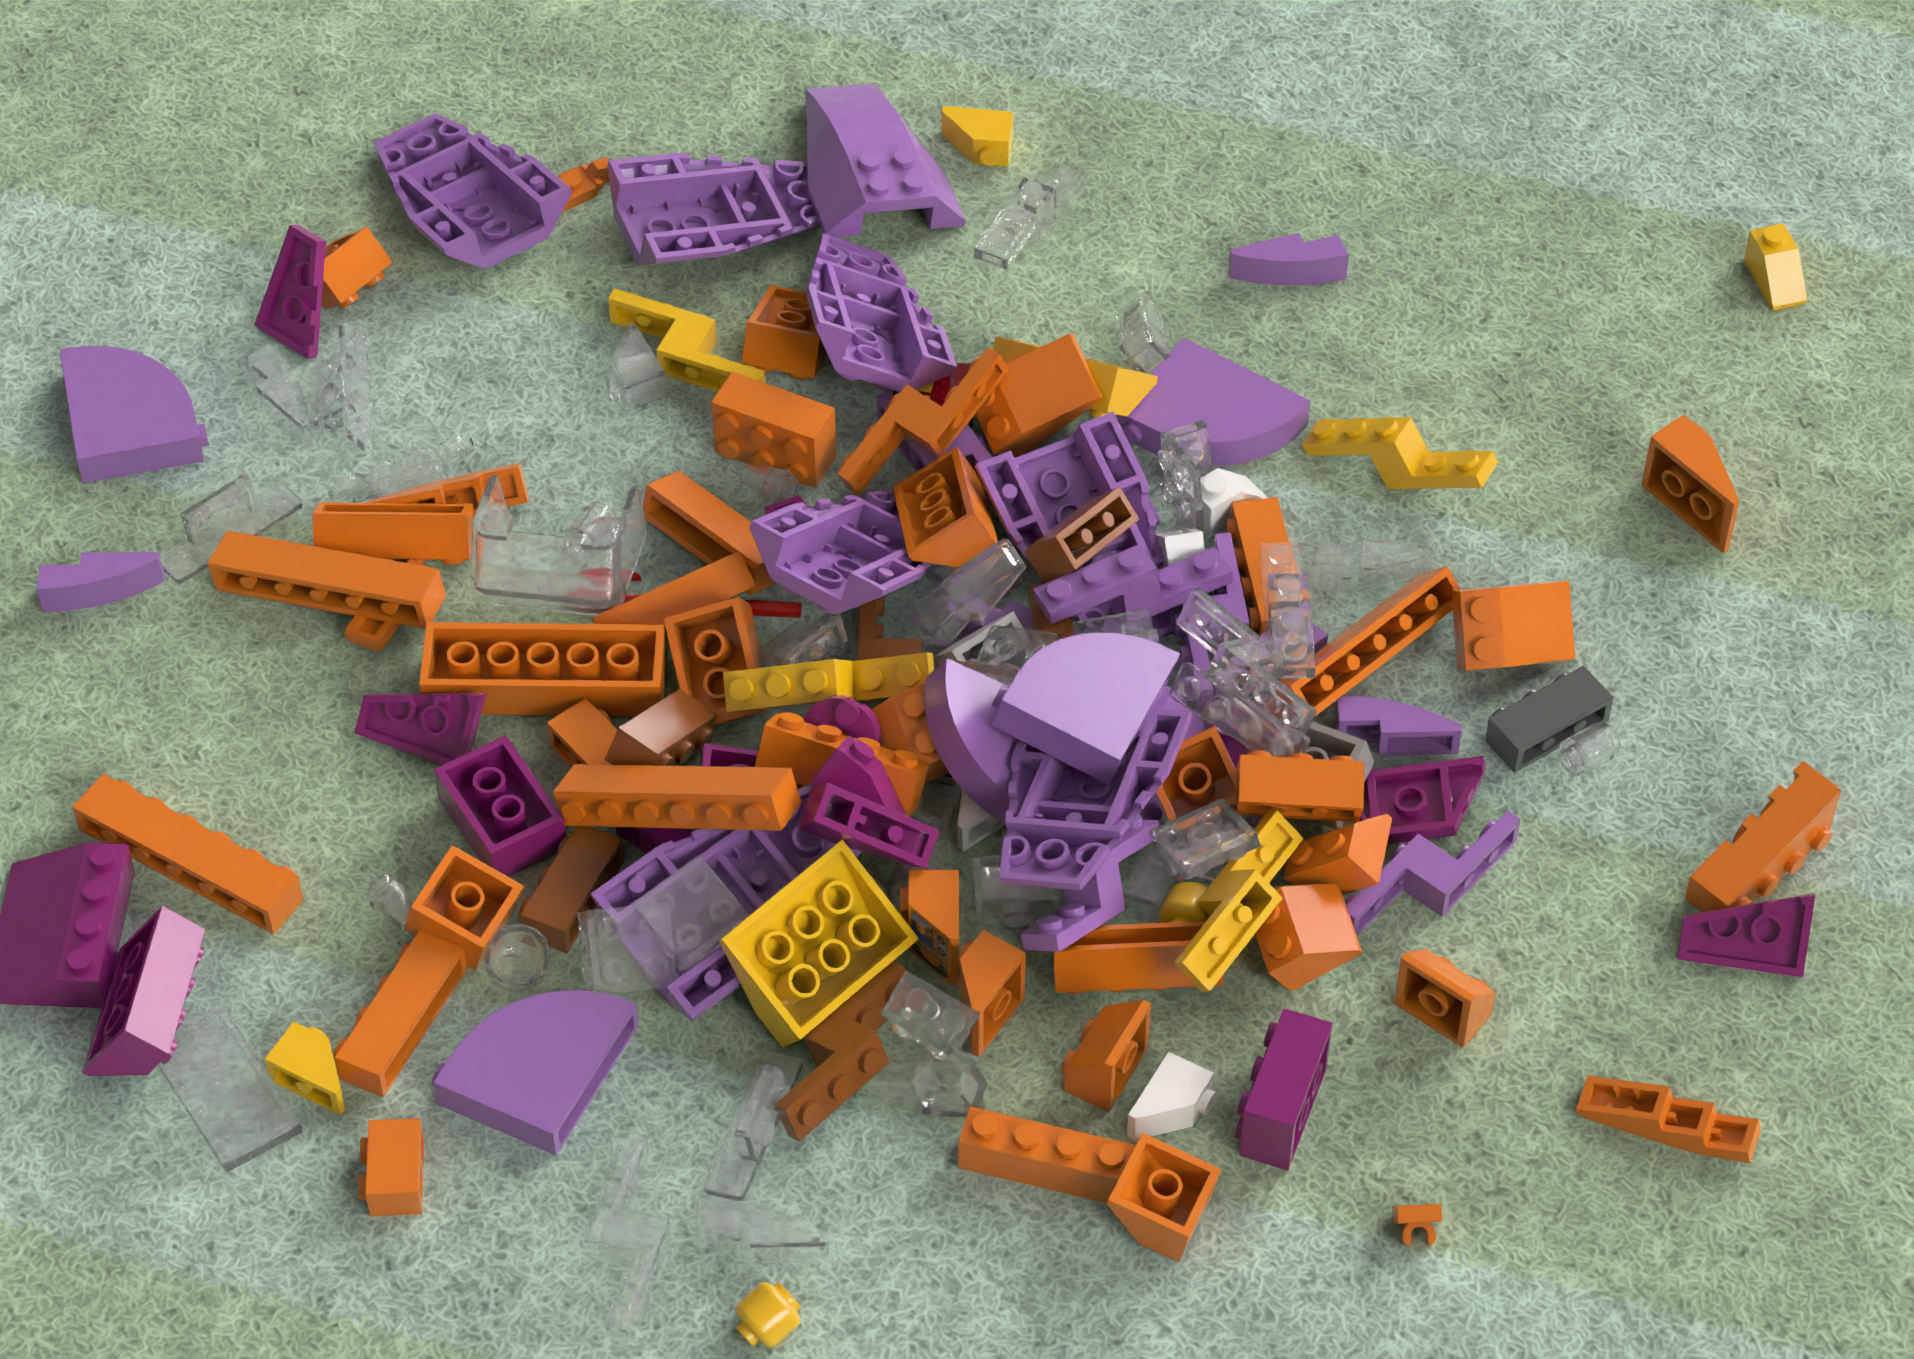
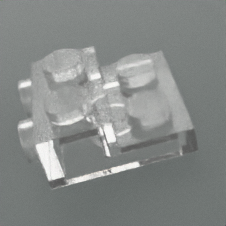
(1203, 839)

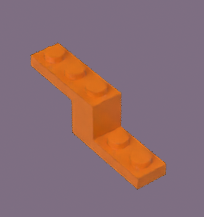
(922, 421)

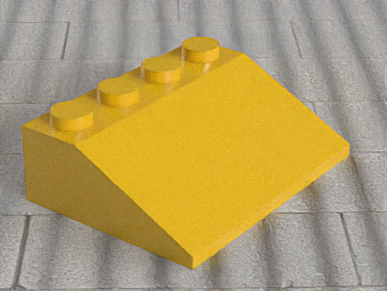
(815, 944)

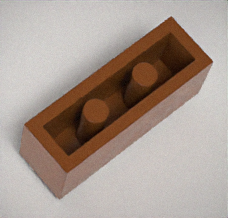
(1081, 535)
(663, 733)
(581, 866)

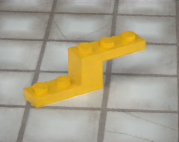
(685, 342)
(1400, 453)
(822, 679)
(1238, 903)

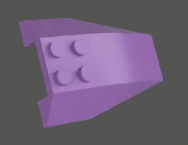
(869, 162)
(470, 194)
(706, 208)
(873, 319)
(1056, 480)
(837, 551)
(1068, 821)
(751, 867)

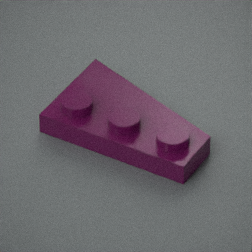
(295, 293)
(423, 723)
(1751, 936)

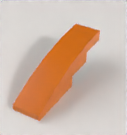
(465, 489)
(694, 590)
(1673, 1121)

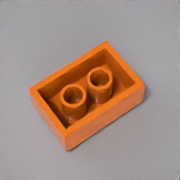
(774, 428)

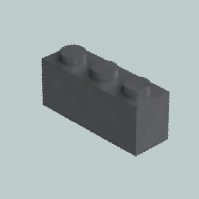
(1547, 717)

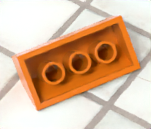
(945, 512)

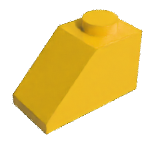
(979, 134)
(1776, 266)
(306, 1066)

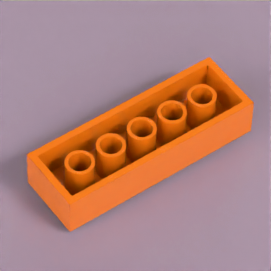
(547, 665)

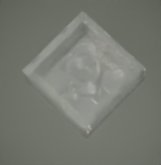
(1007, 908)

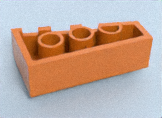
(1769, 845)

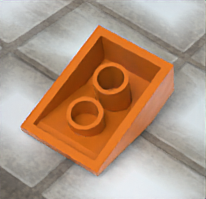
(783, 335)
(1038, 397)
(1692, 480)
(1513, 625)
(713, 642)
(906, 728)

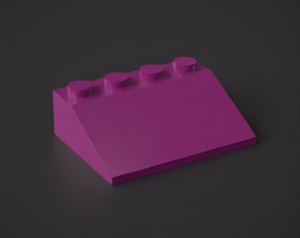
(64, 925)

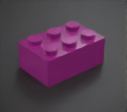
(500, 807)
(1283, 1088)

